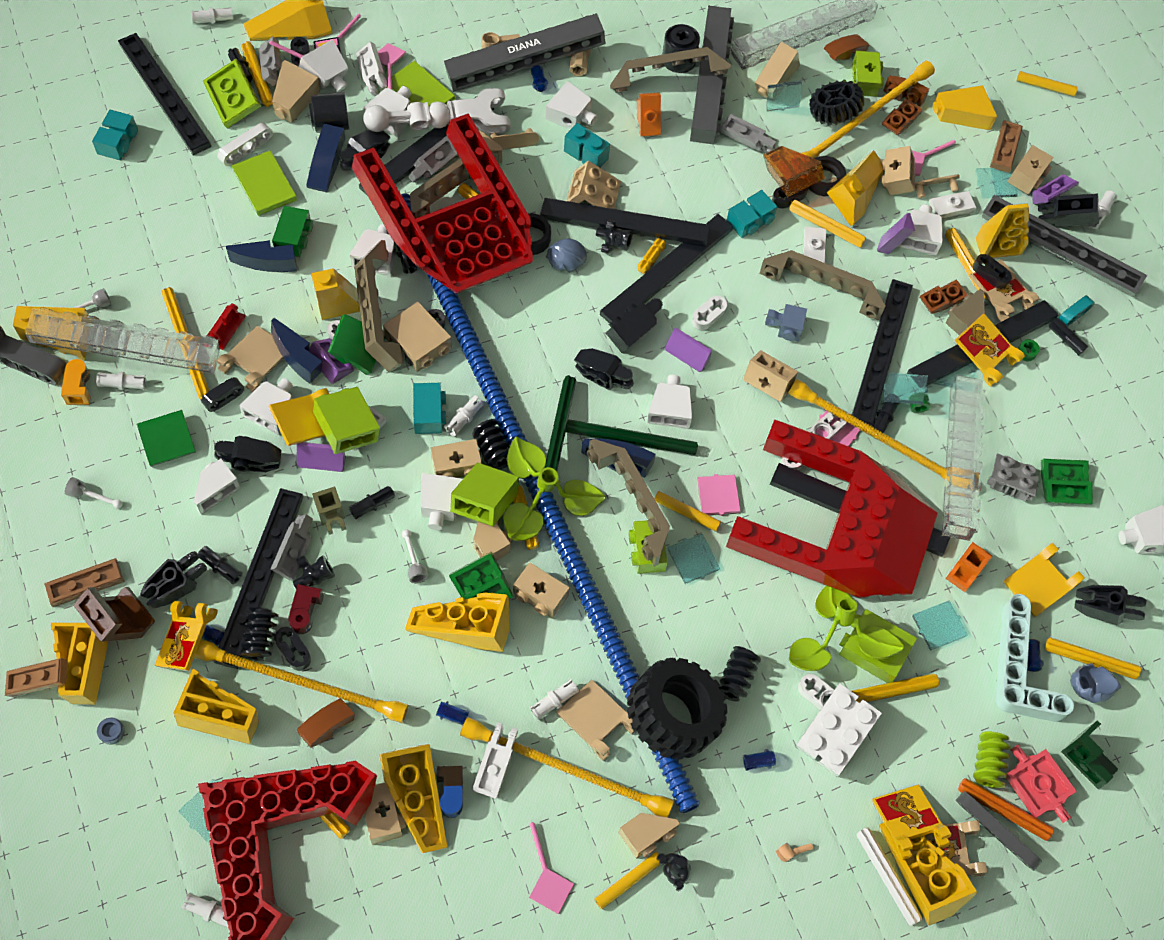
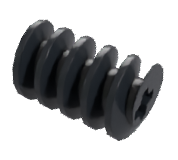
(491, 443)
(258, 634)
(737, 673)

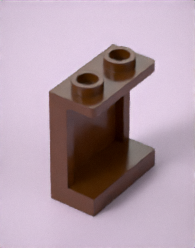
(114, 616)

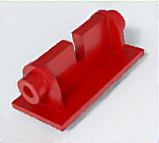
(226, 325)

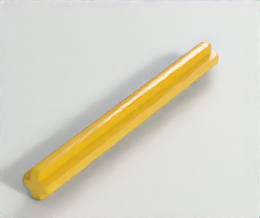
(179, 326)

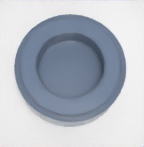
(110, 730)

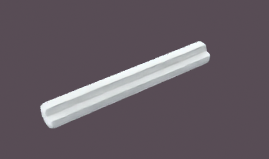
(889, 876)

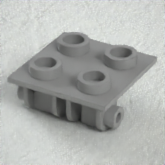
(1014, 475)

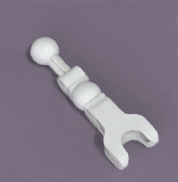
(439, 114)

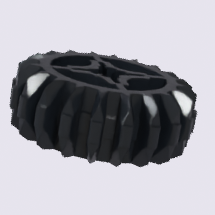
(836, 102)

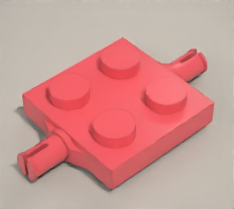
(1040, 783)

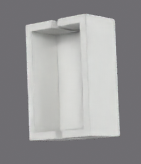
(838, 729)

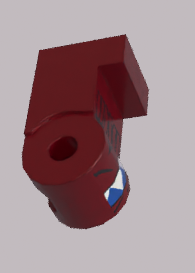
(303, 606)

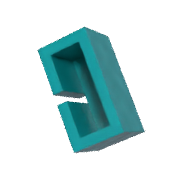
(116, 139)
(594, 147)
(748, 218)
(428, 408)

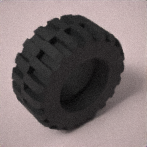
(655, 722)

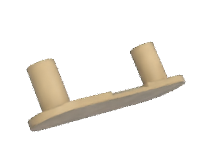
(523, 139)
(951, 179)

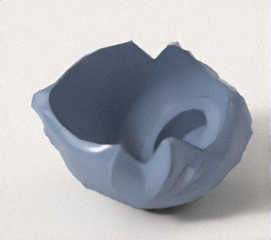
(566, 255)
(1094, 683)

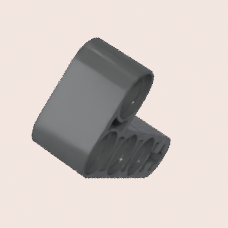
(30, 359)

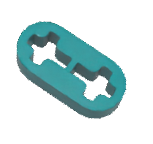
(1076, 310)

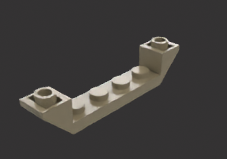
(716, 64)
(439, 186)
(821, 272)
(386, 353)
(605, 454)

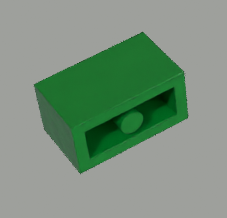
(293, 229)

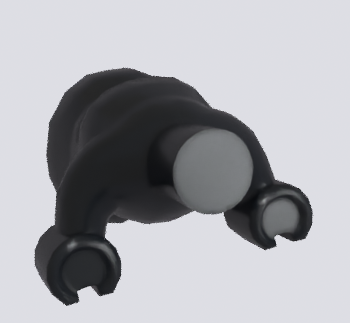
(614, 237)
(314, 573)
(675, 868)

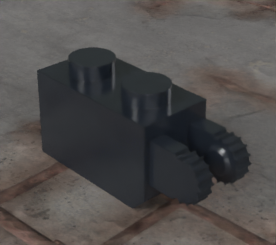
(1071, 210)
(634, 324)

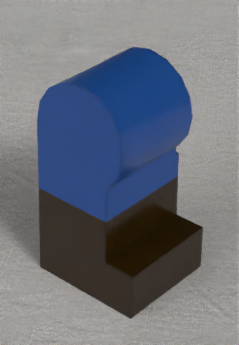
(452, 799)

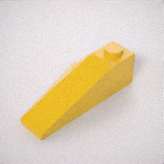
(857, 187)

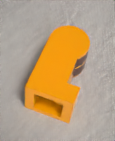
(74, 383)

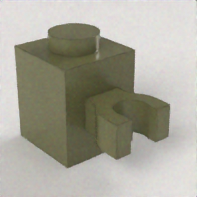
(329, 508)

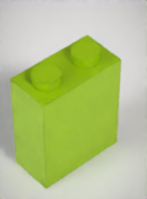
(346, 420)
(484, 494)
(883, 669)

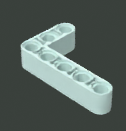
(1018, 666)

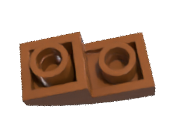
(844, 47)
(915, 93)
(902, 117)
(944, 297)
(323, 723)

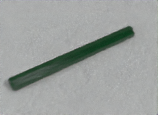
(560, 422)
(632, 437)

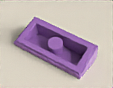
(1053, 189)
(896, 234)
(688, 350)
(331, 367)
(319, 457)

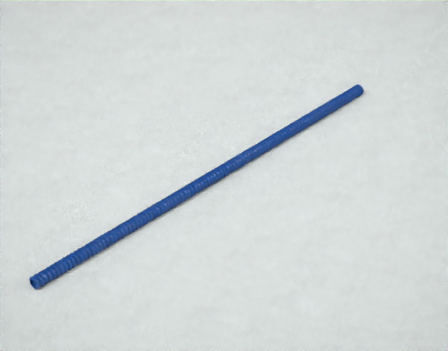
(557, 527)

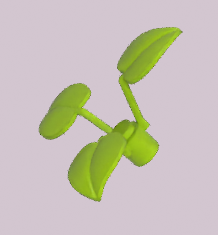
(527, 460)
(831, 603)

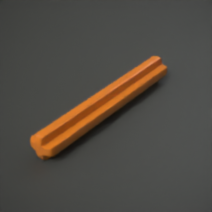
(1006, 809)

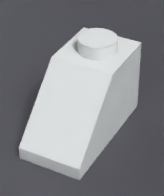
(214, 485)

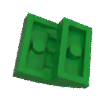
(349, 345)
(166, 438)
(1066, 481)
(480, 577)

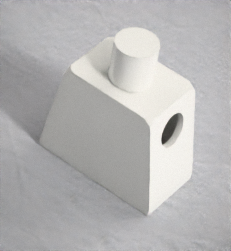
(327, 65)
(392, 102)
(570, 107)
(927, 233)
(368, 241)
(257, 404)
(671, 404)
(437, 499)
(1145, 532)

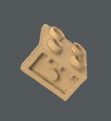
(594, 186)

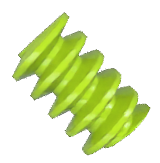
(990, 758)

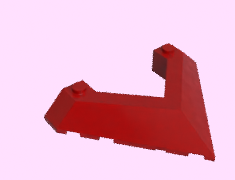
(238, 821)

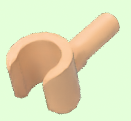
(786, 853)

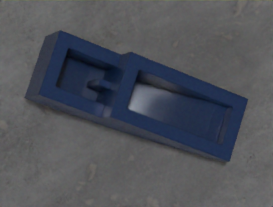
(325, 157)
(263, 256)
(295, 351)
(641, 457)

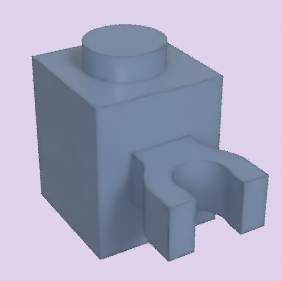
(790, 322)

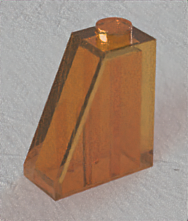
(793, 170)

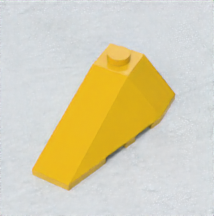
(290, 20)
(1005, 232)
(471, 622)
(414, 789)
(932, 878)

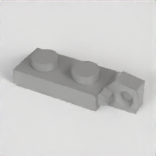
(270, 61)
(747, 134)
(433, 160)
(292, 547)

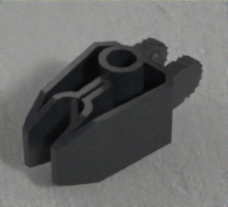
(363, 142)
(603, 369)
(249, 454)
(172, 580)
(1109, 603)

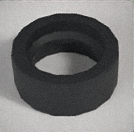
(834, 166)
(541, 223)

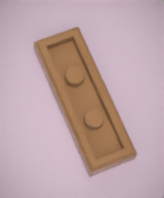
(1006, 146)
(73, 585)
(36, 677)

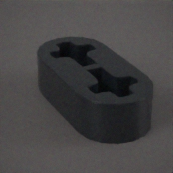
(295, 43)
(781, 203)
(992, 271)
(222, 394)
(297, 645)

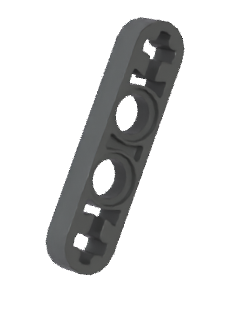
(999, 831)

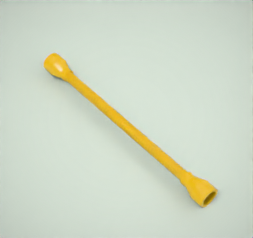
(921, 73)
(803, 392)
(391, 709)
(657, 804)

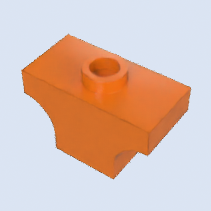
(649, 114)
(968, 567)

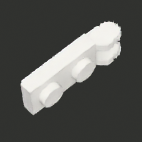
(371, 68)
(494, 763)

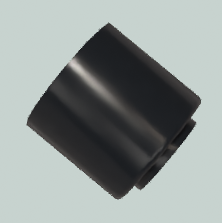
(677, 39)
(329, 110)

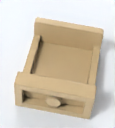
(418, 336)

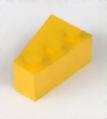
(214, 711)

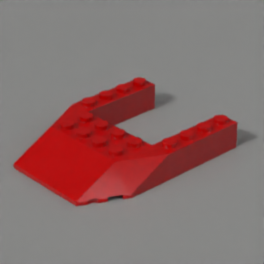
(464, 240)
(877, 531)

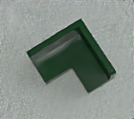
(1090, 758)

